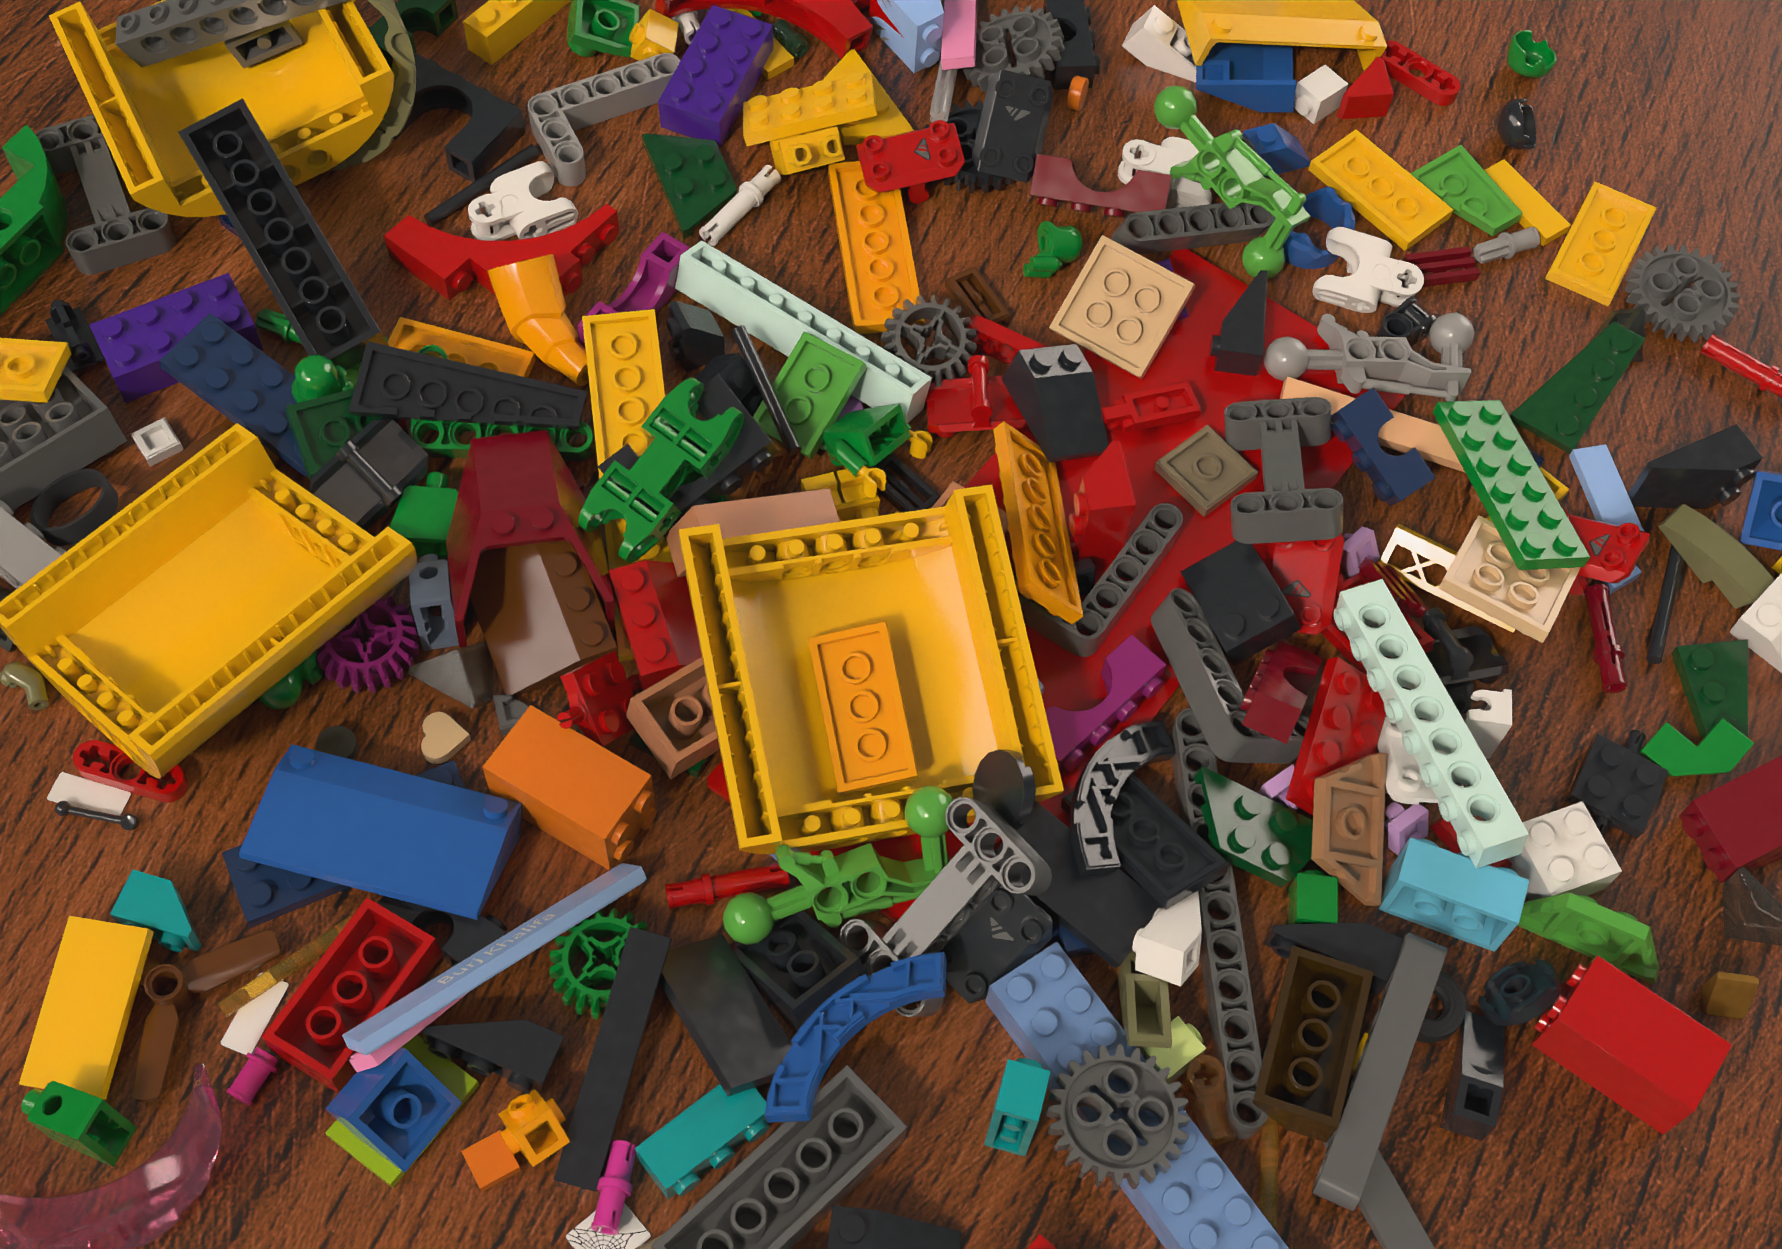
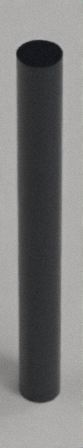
(480, 185)
(766, 390)
(1665, 607)

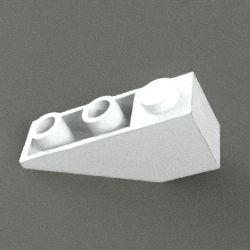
(1161, 44)
(1170, 942)

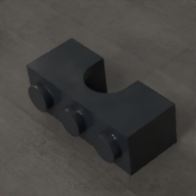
(1078, 42)
(468, 934)

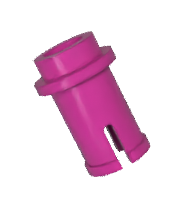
(252, 1075)

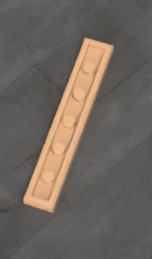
(1399, 433)

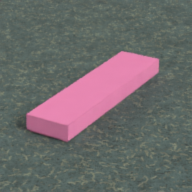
(959, 34)

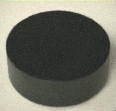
(338, 742)

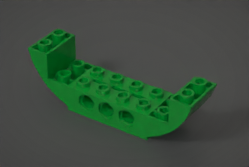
(30, 218)

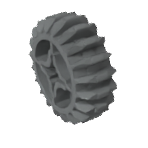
(917, 334)

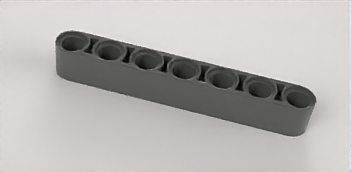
(1379, 1072)

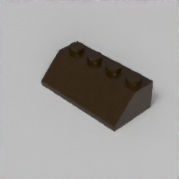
(1312, 1043)

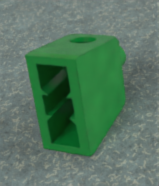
(426, 515)
(68, 1114)

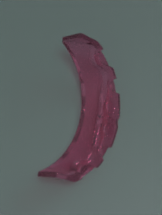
(133, 1207)

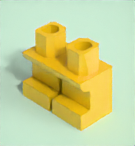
(807, 150)
(846, 494)

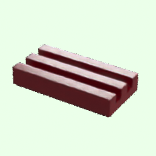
(1444, 260)
(1403, 595)

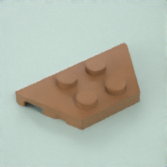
(1351, 826)

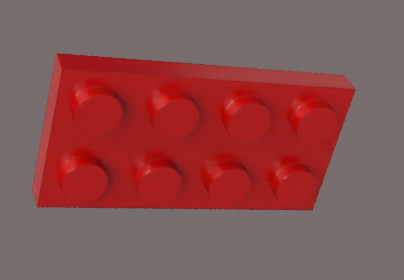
(1339, 730)

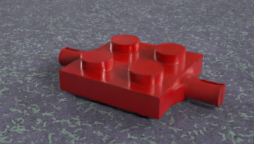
(599, 699)

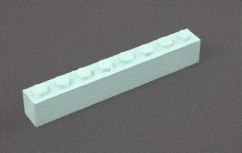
(782, 318)

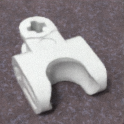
(1160, 160)
(514, 206)
(1373, 275)

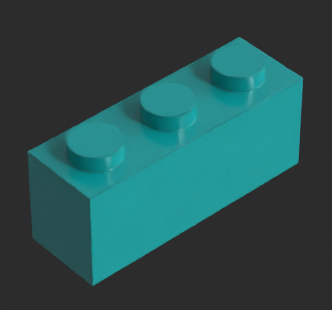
(1017, 1106)
(702, 1139)

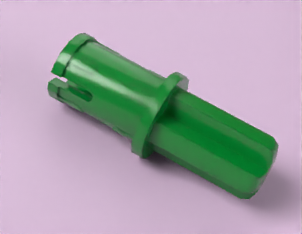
(276, 324)

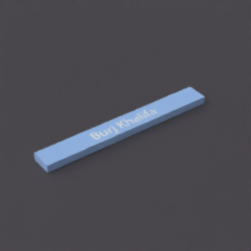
(492, 959)

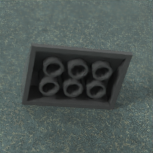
(52, 438)

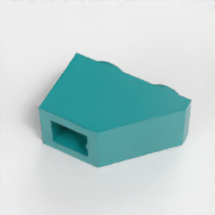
(158, 906)

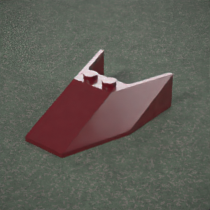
(515, 496)

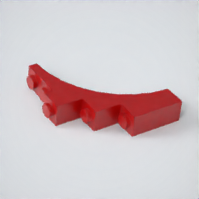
(832, 21)
(453, 262)

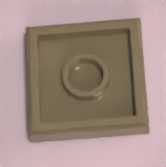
(1205, 470)

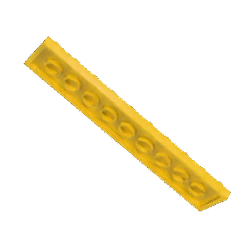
(624, 392)

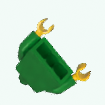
(868, 437)

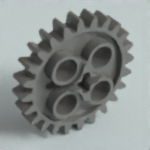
(1034, 41)
(1694, 311)
(1089, 1139)

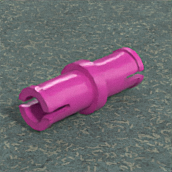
(614, 1188)

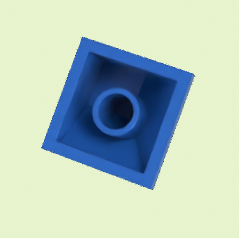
(1764, 512)
(395, 1107)

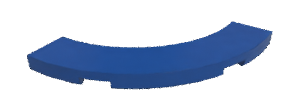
(838, 1020)

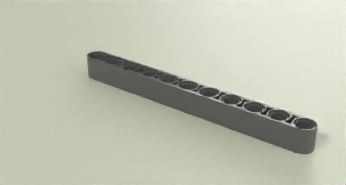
(1220, 934)

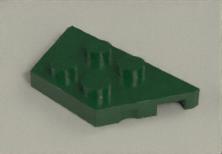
(690, 177)
(1254, 829)

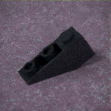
(1347, 942)
(508, 1048)
(1475, 1078)

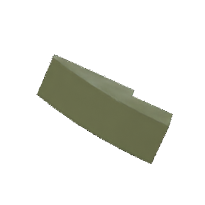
(1716, 556)
(1144, 1007)

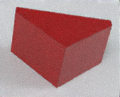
(1368, 94)

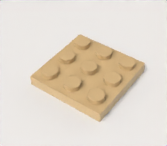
(1122, 307)
(1491, 582)

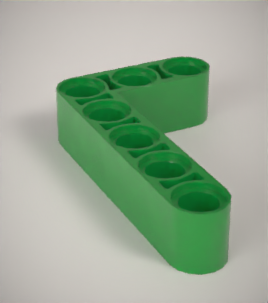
(449, 432)

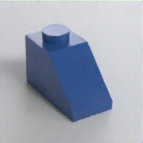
(1277, 148)

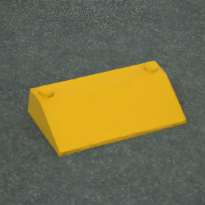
(1281, 23)

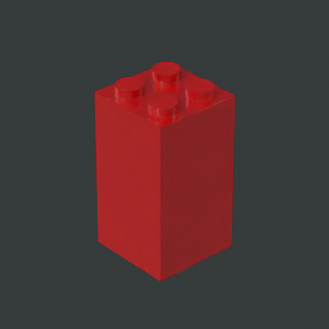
(1630, 1044)

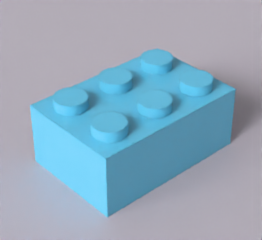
(1453, 895)

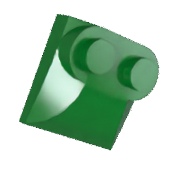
(601, 26)

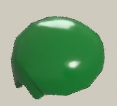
(1530, 57)

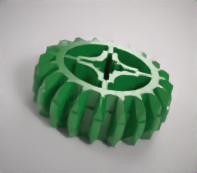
(584, 938)

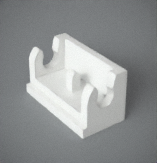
(1494, 722)

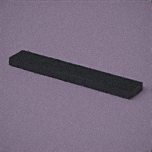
(613, 1059)

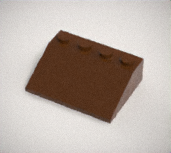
(538, 614)

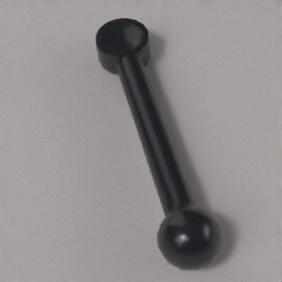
(127, 822)

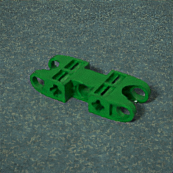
(661, 469)

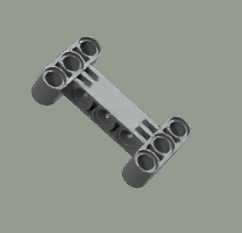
(118, 234)
(1285, 507)
(952, 895)

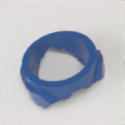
(1329, 208)

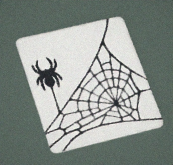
(630, 1236)

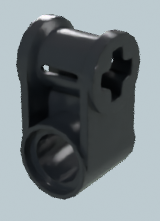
(1407, 321)

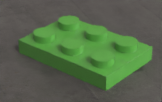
(812, 391)

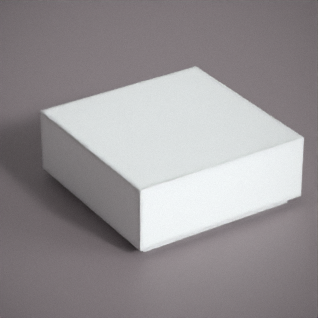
(157, 441)

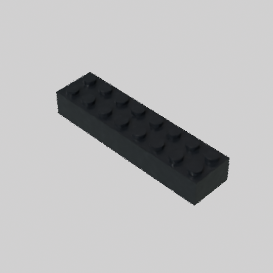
(281, 235)

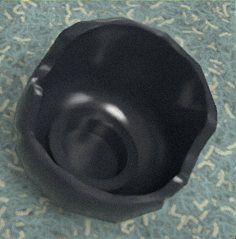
(1517, 125)

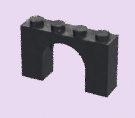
(492, 125)
(748, 454)

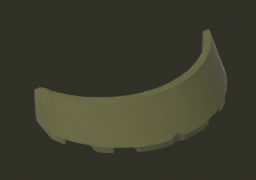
(404, 88)

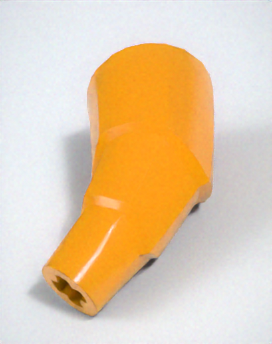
(535, 314)

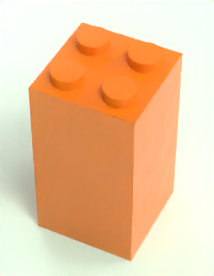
(572, 787)

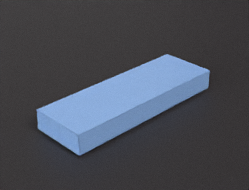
(1603, 486)

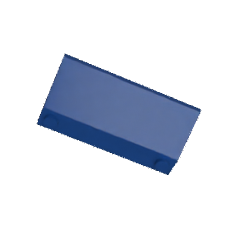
(1250, 75)
(383, 831)

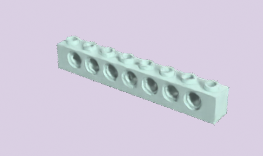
(1484, 841)

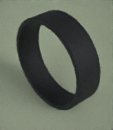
(62, 489)

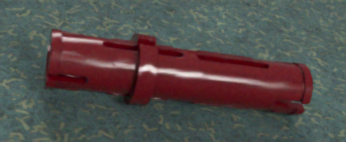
(1607, 651)

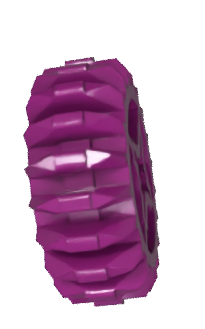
(386, 652)

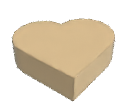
(442, 738)

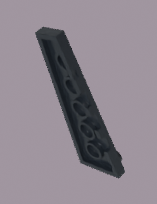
(438, 389)

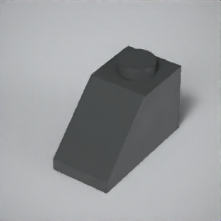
(263, 43)

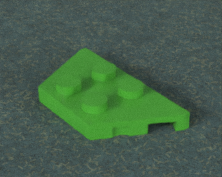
(1594, 931)

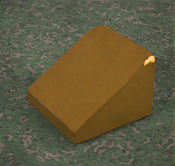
(1729, 994)

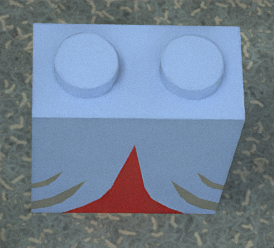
(910, 29)

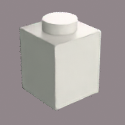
(1319, 94)

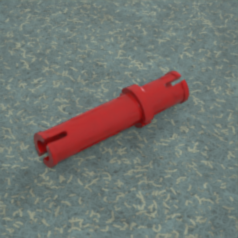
(1745, 365)
(727, 885)

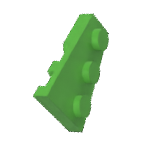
(1469, 191)

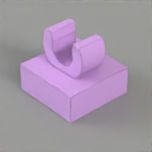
(1356, 548)
(1277, 788)
(1405, 824)

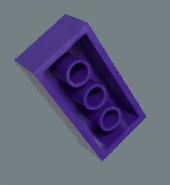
(716, 75)
(143, 335)

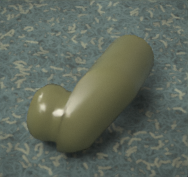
(31, 680)

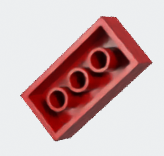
(359, 975)

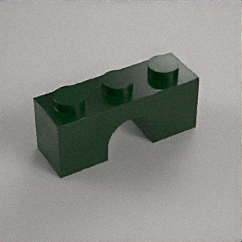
(417, 15)

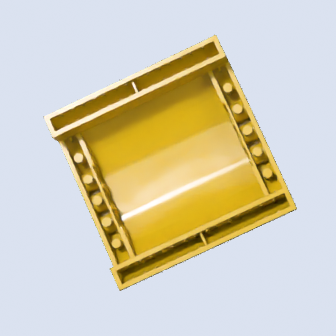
(308, 101)
(198, 599)
(954, 640)

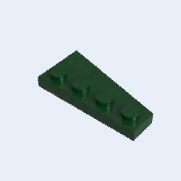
(1575, 394)

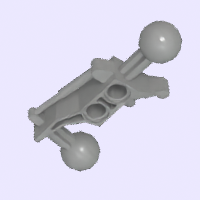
(1380, 361)

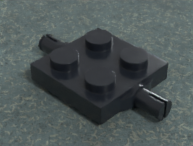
(1618, 784)

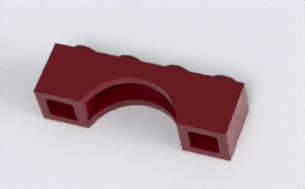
(1058, 181)
(1279, 691)

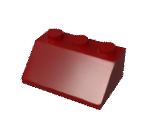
(1102, 509)
(656, 618)

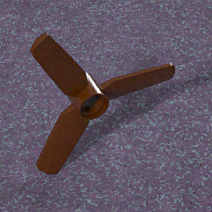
(199, 976)

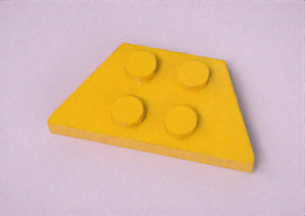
(888, 119)

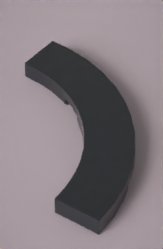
(1099, 787)

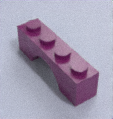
(652, 282)
(1128, 677)

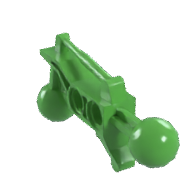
(1237, 164)
(752, 916)

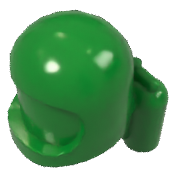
(1056, 247)
(317, 378)
(289, 688)

